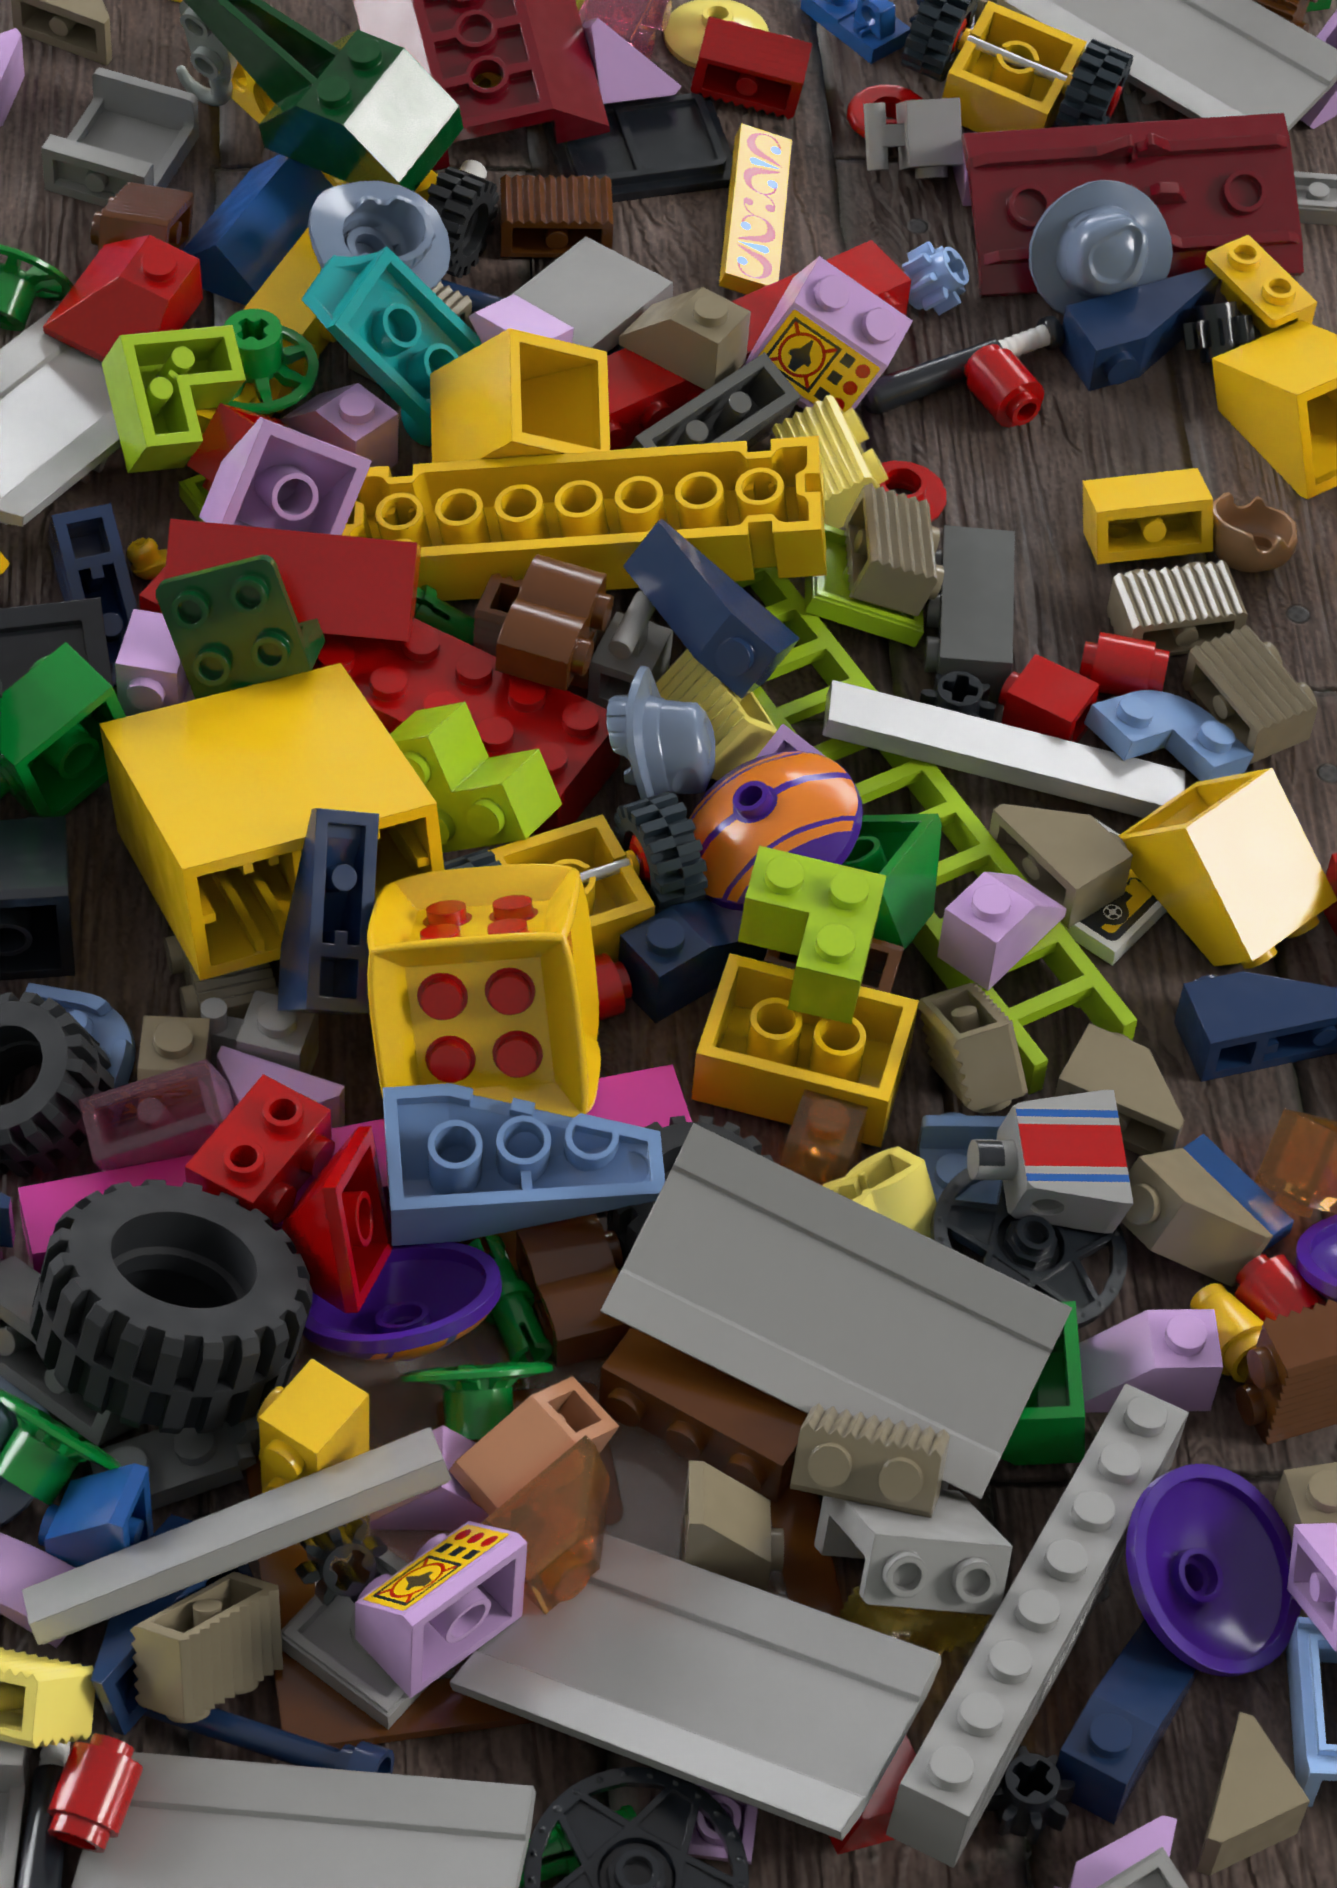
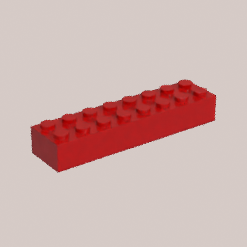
(506, 709)

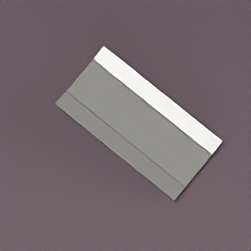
(1202, 53)
(51, 422)
(834, 1304)
(712, 1685)
(310, 1828)

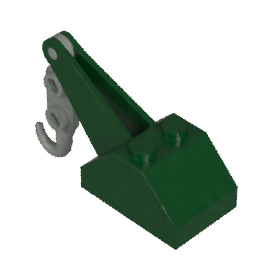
(339, 107)

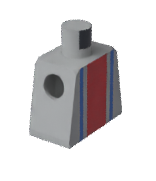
(1060, 1161)

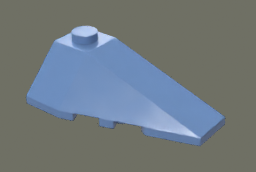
(495, 1167)

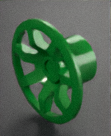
(21, 287)
(264, 358)
(476, 1395)
(44, 1451)

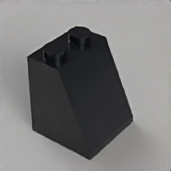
(35, 899)

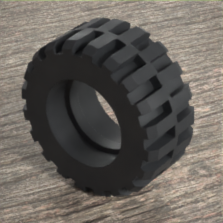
(170, 1306)

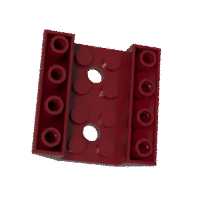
(527, 42)

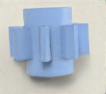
(935, 277)

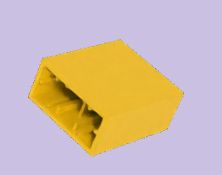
(223, 798)

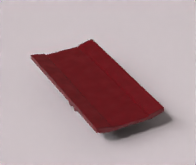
(1203, 174)

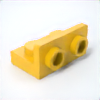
(1260, 285)

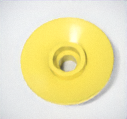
(688, 24)

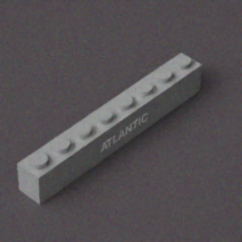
(1033, 1630)

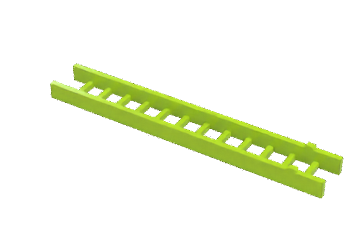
(978, 850)

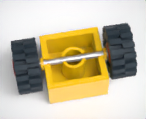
(1014, 67)
(622, 881)

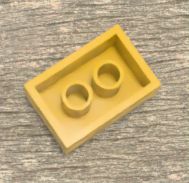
(764, 1055)

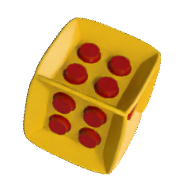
(487, 984)

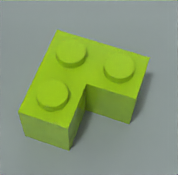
(159, 385)
(476, 795)
(821, 916)

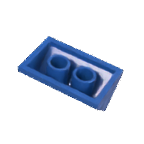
(256, 227)

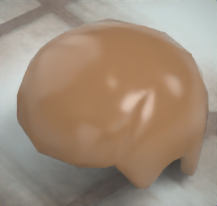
(1252, 535)

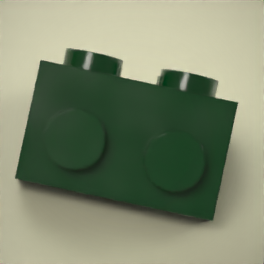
(236, 626)

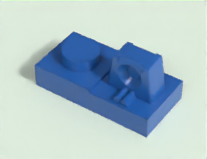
(862, 25)

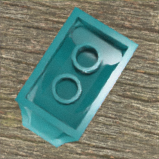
(390, 328)

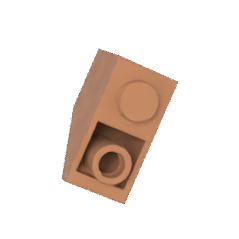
(530, 1442)

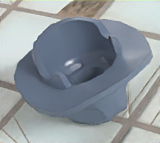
(378, 214)
(1098, 244)
(663, 739)

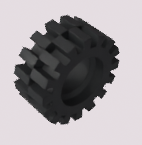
(466, 210)

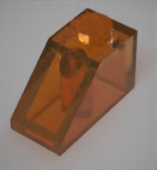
(824, 1137)
(1302, 1163)
(562, 1522)

